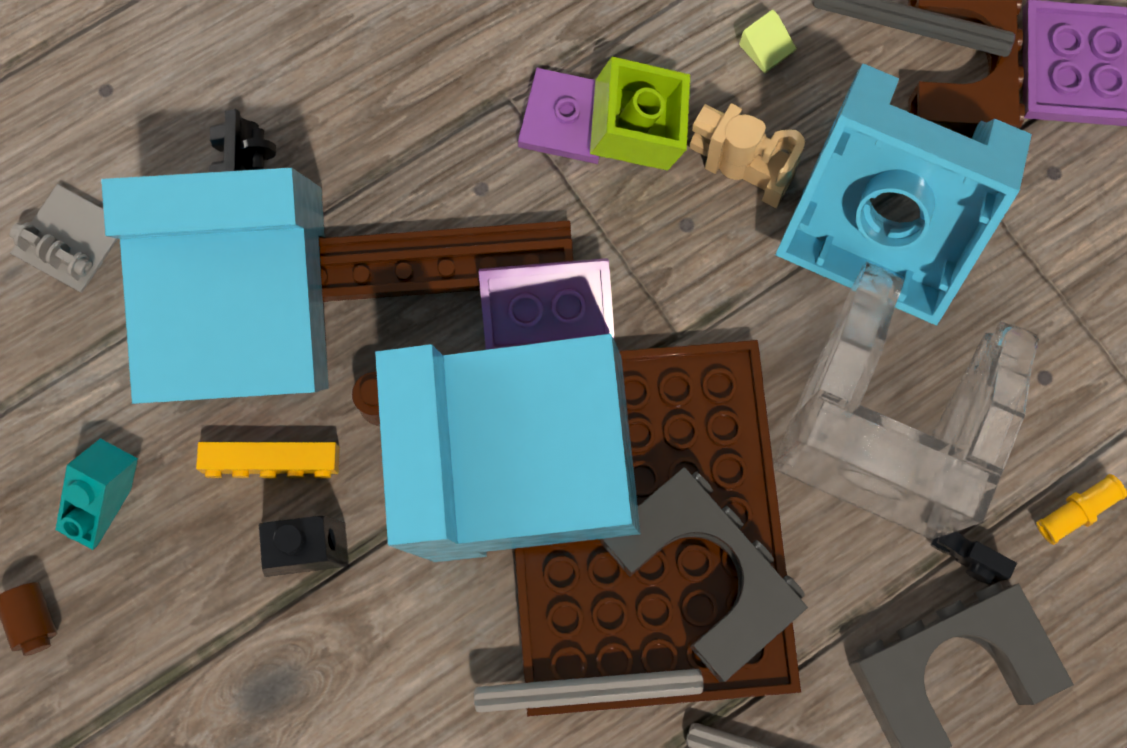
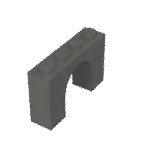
(763, 599)
(998, 622)

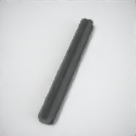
(925, 23)

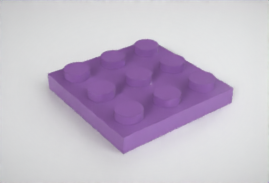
(1075, 62)

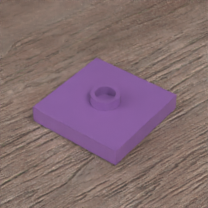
(559, 116)

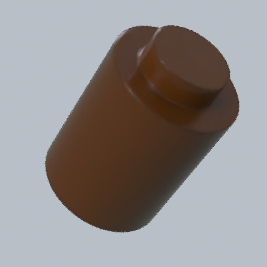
(366, 397)
(26, 619)

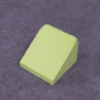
(767, 41)

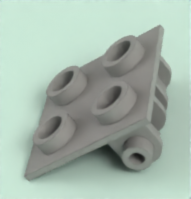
(64, 239)

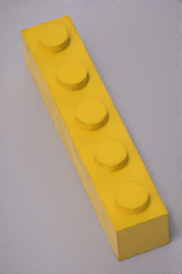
(268, 459)

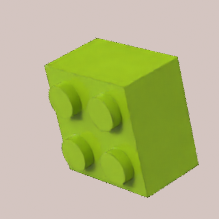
(640, 114)

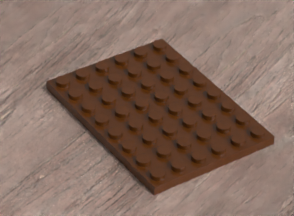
(591, 619)

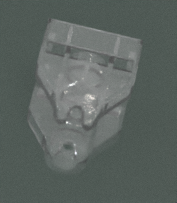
(886, 466)

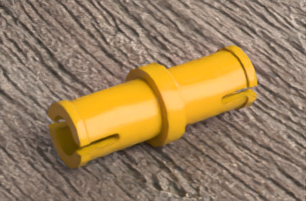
(1081, 509)

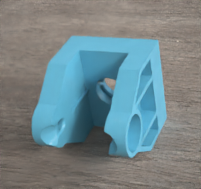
(880, 149)

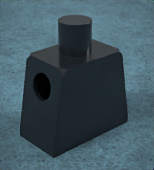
(302, 545)

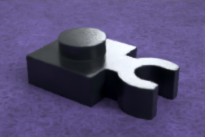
(982, 562)

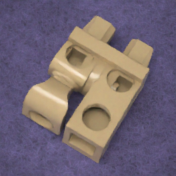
(744, 152)

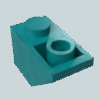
(94, 492)

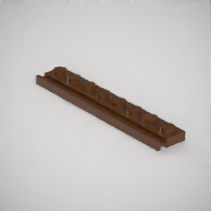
(434, 258)

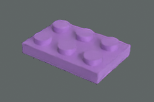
(545, 302)

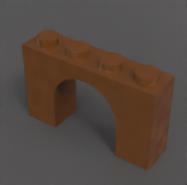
(996, 96)

